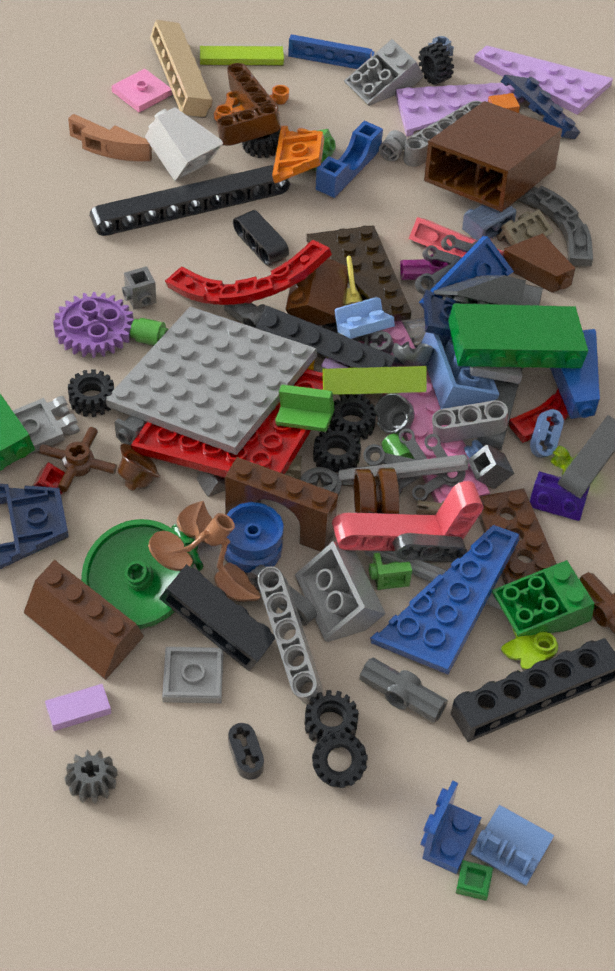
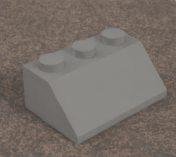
(339, 592)

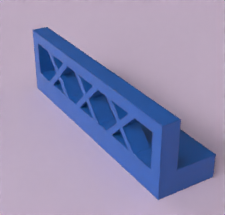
(328, 52)

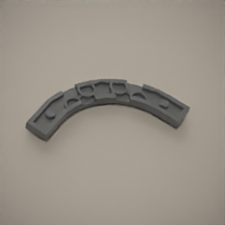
(566, 217)

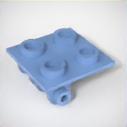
(512, 845)

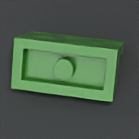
(305, 408)

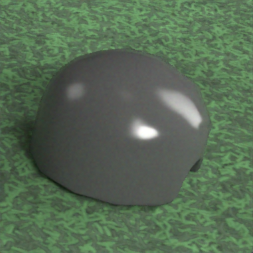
(413, 357)
(394, 413)

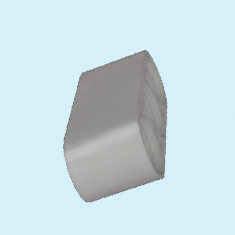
(480, 413)

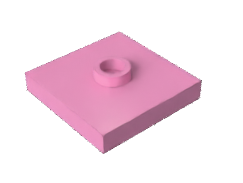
(141, 90)

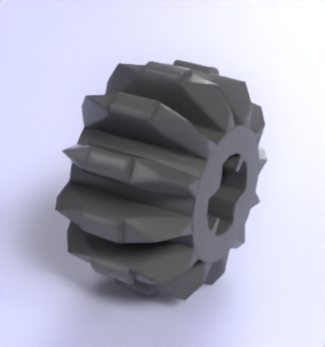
(85, 786)

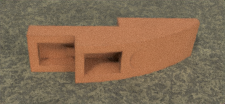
(111, 143)

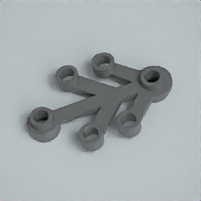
(451, 259)
(418, 454)

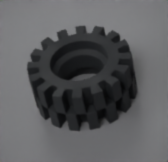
(436, 63)
(262, 146)
(86, 383)
(356, 408)
(341, 440)
(330, 703)
(353, 772)

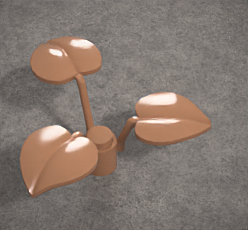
(197, 523)

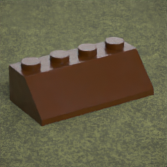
(81, 620)

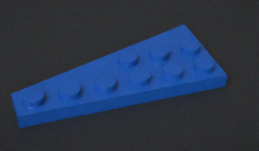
(446, 610)

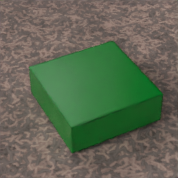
(474, 880)

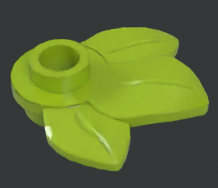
(530, 649)

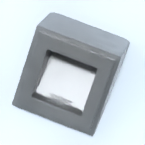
(211, 483)

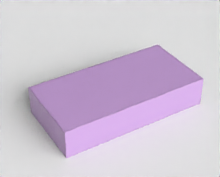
(78, 707)

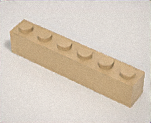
(180, 68)

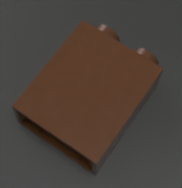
(492, 155)

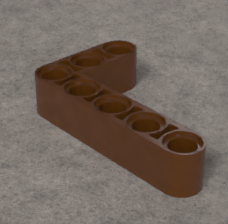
(260, 111)

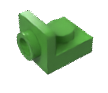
(389, 575)

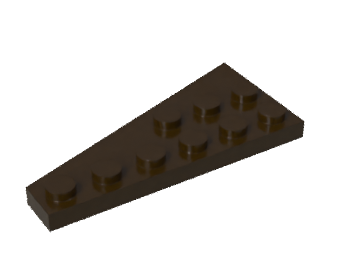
(371, 266)

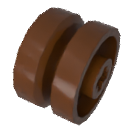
(377, 494)

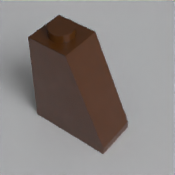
(540, 263)

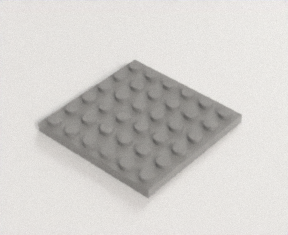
(211, 379)

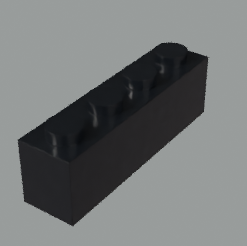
(218, 617)

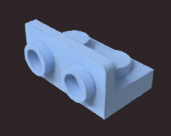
(362, 318)

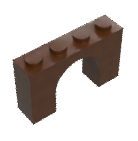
(309, 503)

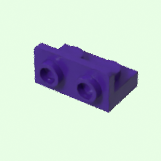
(554, 499)

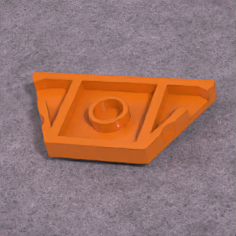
(297, 152)

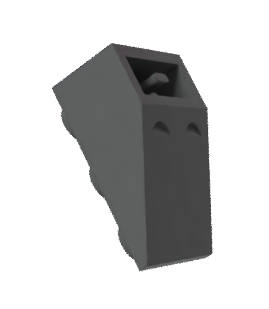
(486, 290)

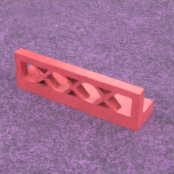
(431, 233)

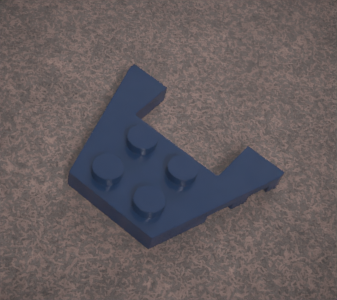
(35, 521)

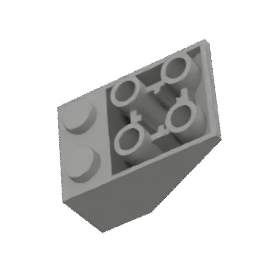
(384, 73)

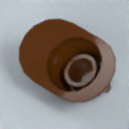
(136, 468)

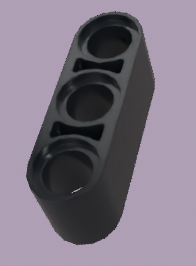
(260, 237)

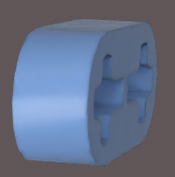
(544, 432)

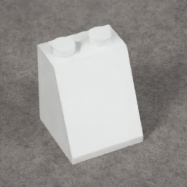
(181, 142)

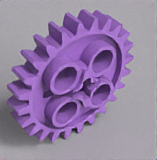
(93, 324)

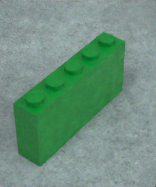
(517, 336)

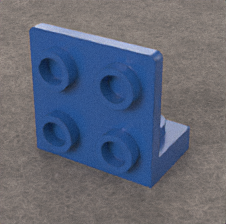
(448, 832)

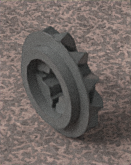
(327, 477)

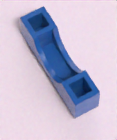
(335, 174)

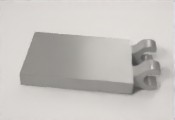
(41, 424)

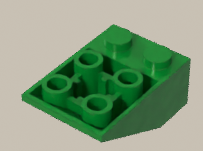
(546, 601)

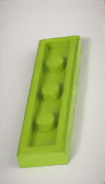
(241, 54)
(375, 380)

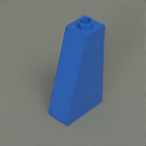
(581, 385)

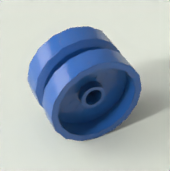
(255, 536)

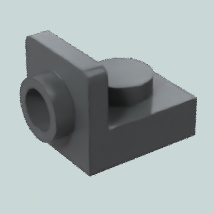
(129, 429)

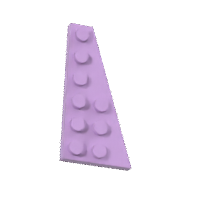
(566, 85)
(428, 104)

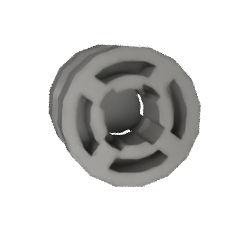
(393, 145)

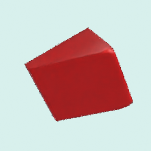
(49, 476)

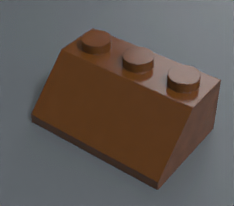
(319, 294)

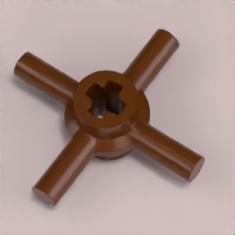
(78, 459)

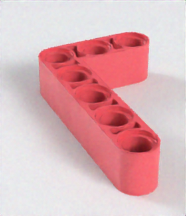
(378, 531)

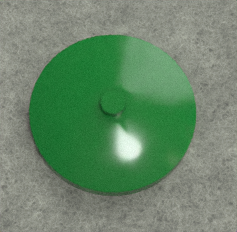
(128, 574)

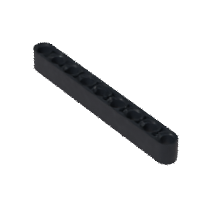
(186, 201)

